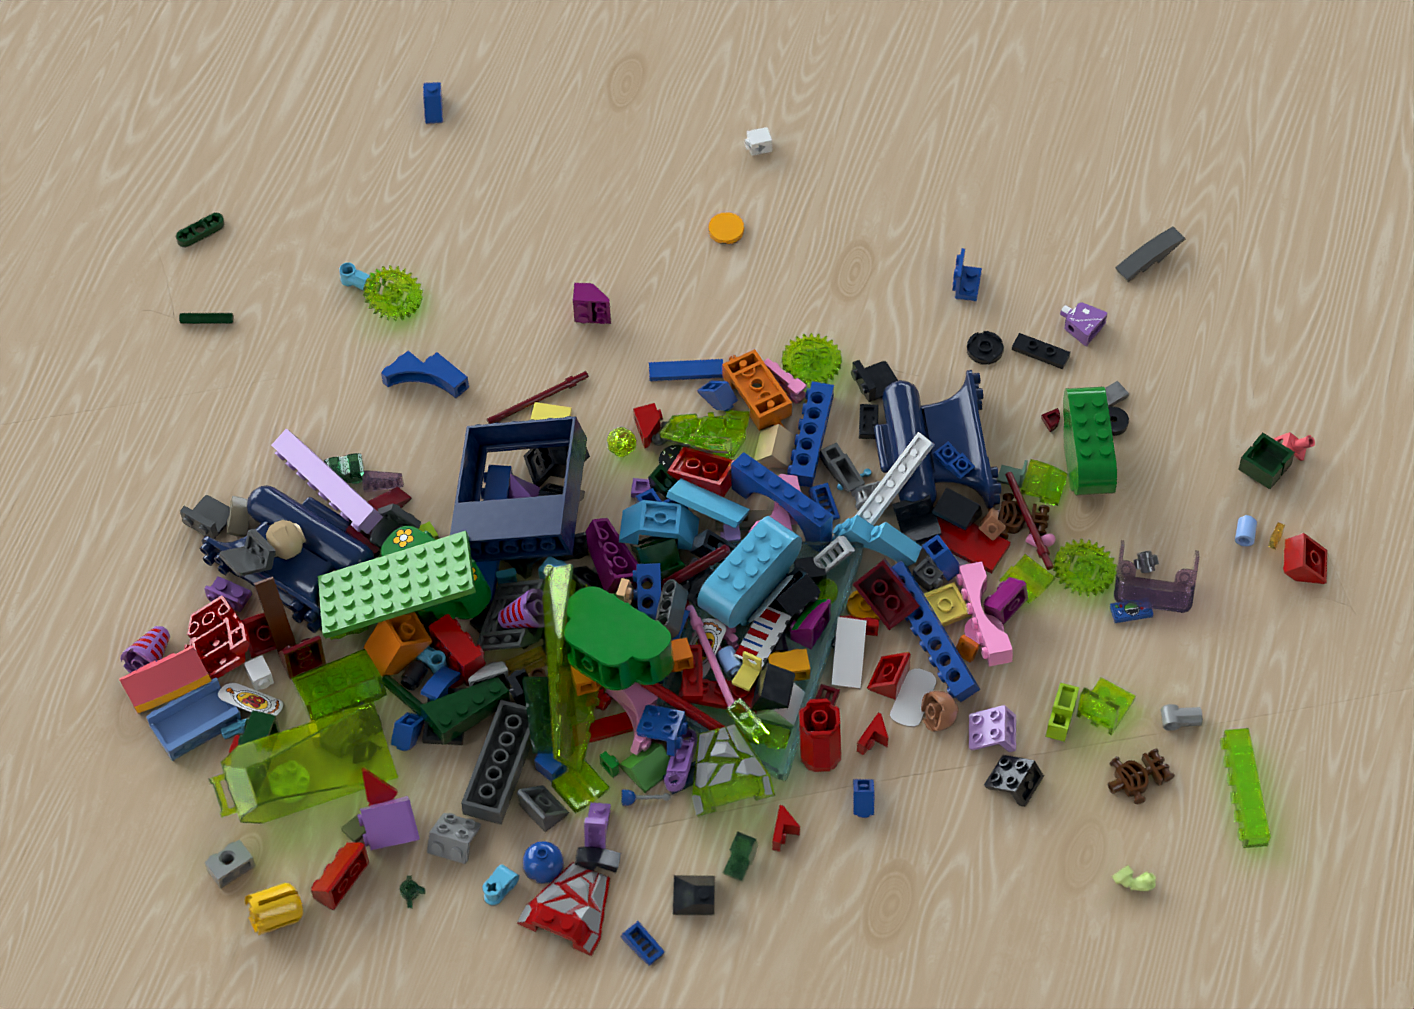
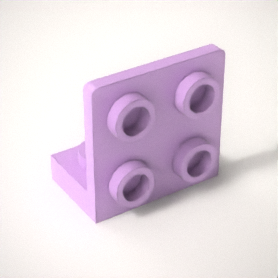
(993, 728)

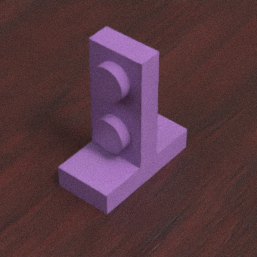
(596, 825)

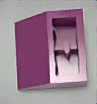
(590, 304)

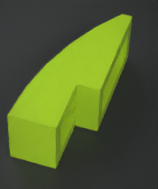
(1062, 712)

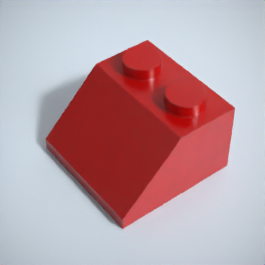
(1305, 559)

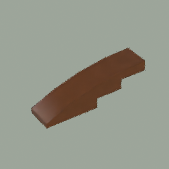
(275, 613)

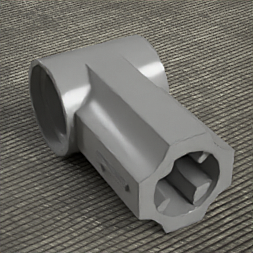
(1176, 717)

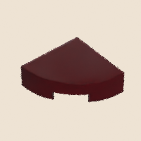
(1051, 419)

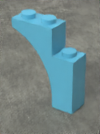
(879, 538)

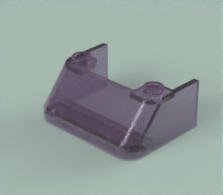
(1153, 593)

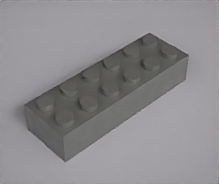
(498, 764)

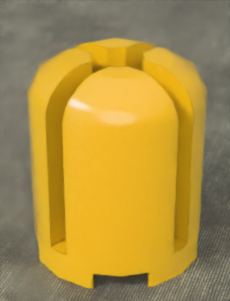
(274, 908)

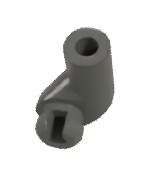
(656, 439)

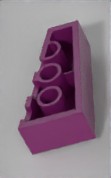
(609, 555)

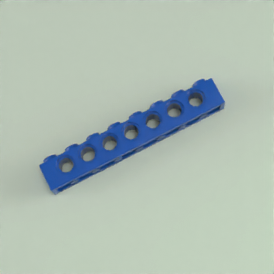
(966, 684)

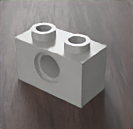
(226, 873)

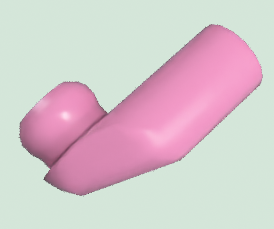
(1048, 540)

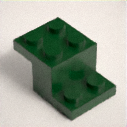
(659, 550)

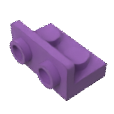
(234, 594)

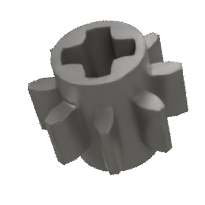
(1146, 561)

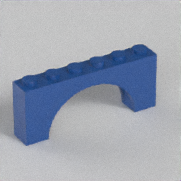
(752, 477)

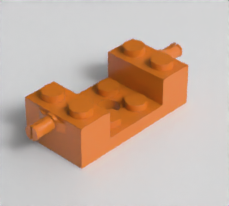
(767, 403)

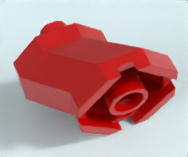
(820, 735)

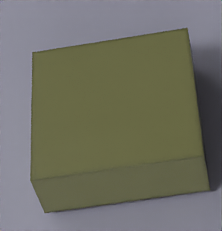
(354, 830)

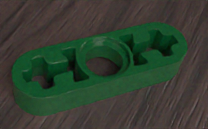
(213, 227)

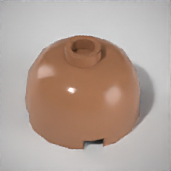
(939, 710)

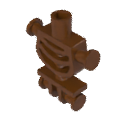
(1040, 519)
(1127, 775)

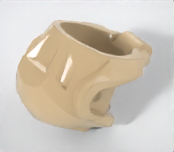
(285, 538)

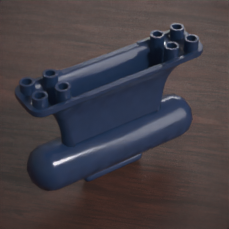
(940, 422)
(325, 550)

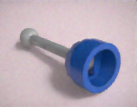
(628, 797)

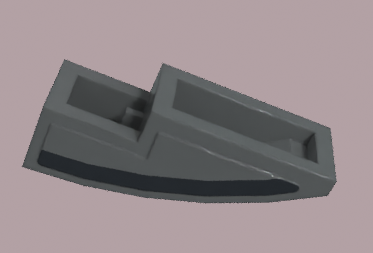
(841, 467)

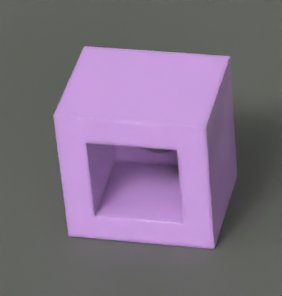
(731, 533)

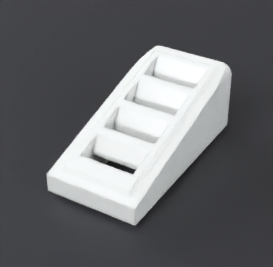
(844, 543)

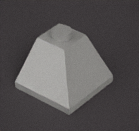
(492, 670)

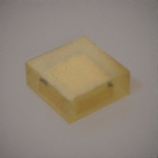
(1276, 535)

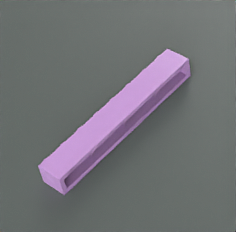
(328, 483)

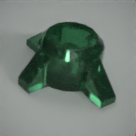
(412, 892)

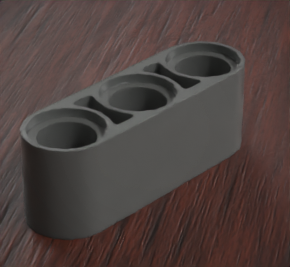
(672, 606)

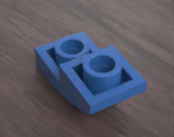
(953, 460)
(439, 683)

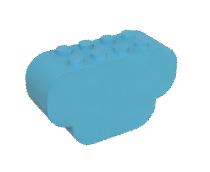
(750, 573)

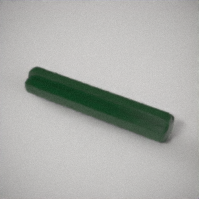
(206, 318)
(404, 695)

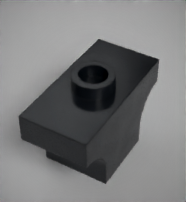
(816, 573)

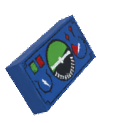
(1126, 613)

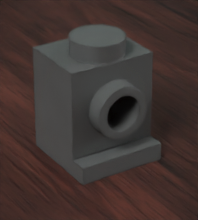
(928, 575)

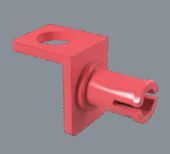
(1297, 445)

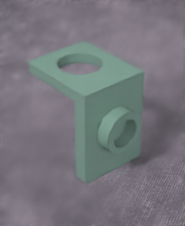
(1019, 474)

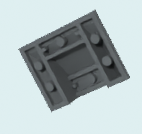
(496, 637)

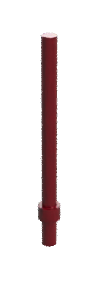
(569, 382)
(1042, 550)

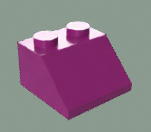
(1007, 599)

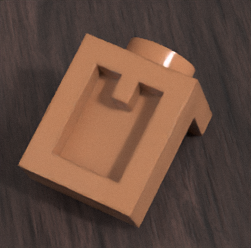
(991, 525)

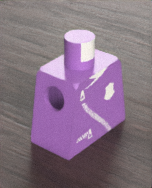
(1083, 321)

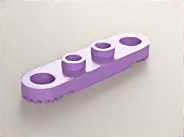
(680, 764)

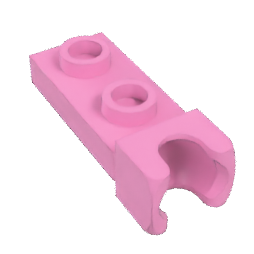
(792, 386)

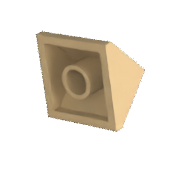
(775, 447)

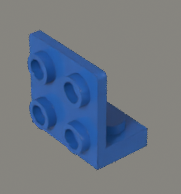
(966, 279)

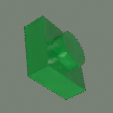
(610, 764)

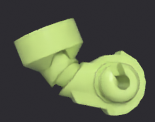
(1144, 882)

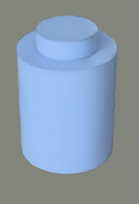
(1246, 531)
(728, 661)

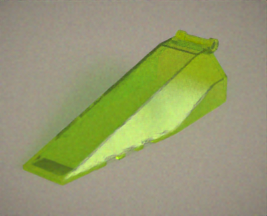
(569, 713)

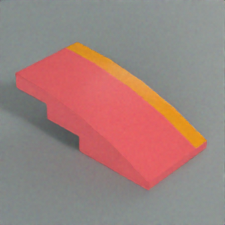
(165, 679)

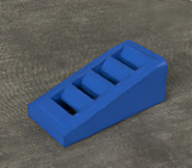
(824, 488)
(637, 927)

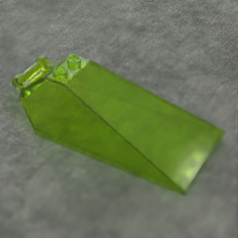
(304, 765)

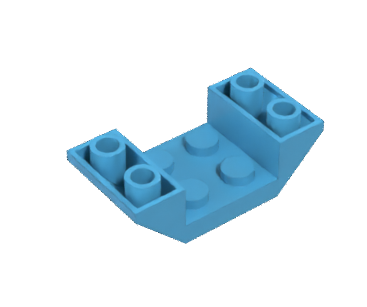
(659, 520)

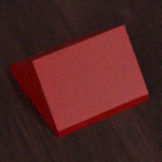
(259, 635)
(890, 674)

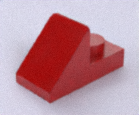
(875, 732)
(784, 825)

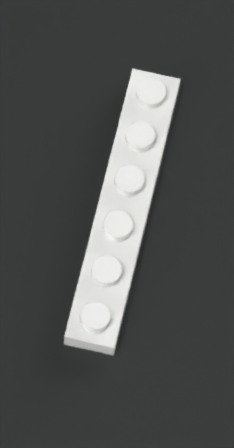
(895, 478)

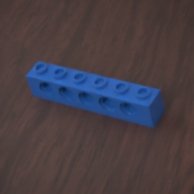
(821, 394)
(652, 574)

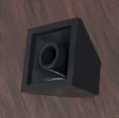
(693, 895)

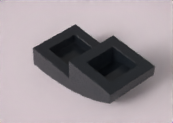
(592, 856)

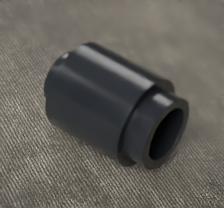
(414, 675)

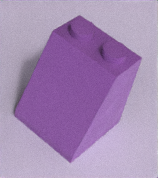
(388, 823)

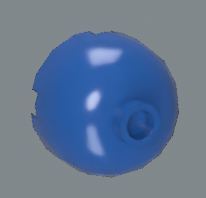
(543, 862)

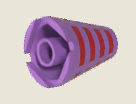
(524, 611)
(146, 649)

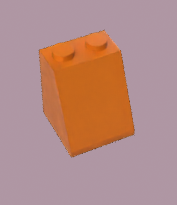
(397, 643)

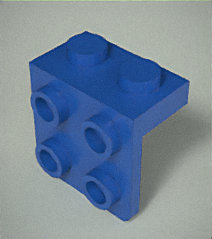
(663, 725)

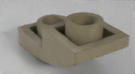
(239, 517)

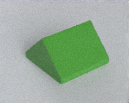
(647, 767)

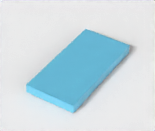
(707, 503)

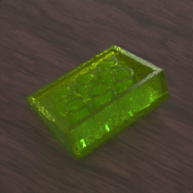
(339, 685)

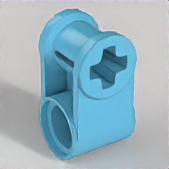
(499, 884)

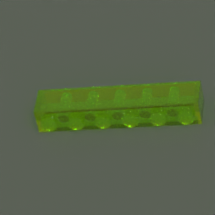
(1246, 788)

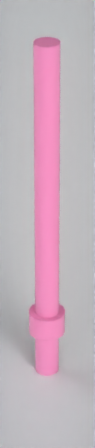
(697, 625)

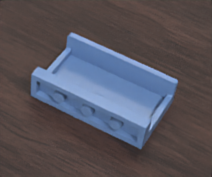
(192, 719)

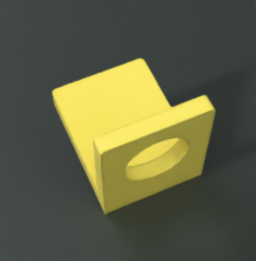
(748, 672)

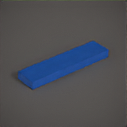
(685, 370)

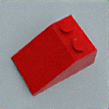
(703, 470)

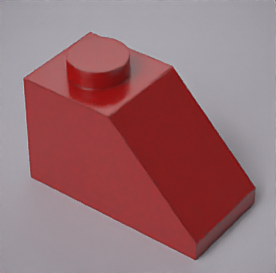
(648, 422)
(376, 788)

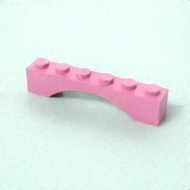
(995, 643)

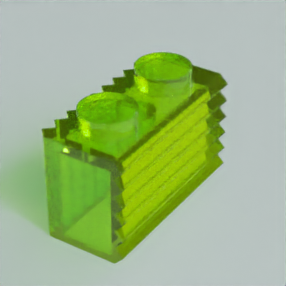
(748, 721)

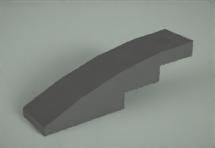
(1150, 252)

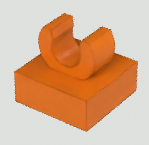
(967, 648)

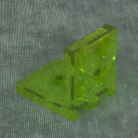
(1098, 707)

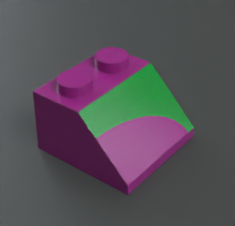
(811, 623)

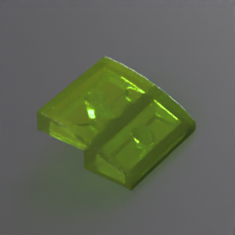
(1044, 482)
(1033, 574)
(580, 788)

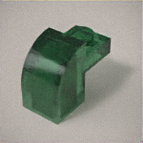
(742, 856)

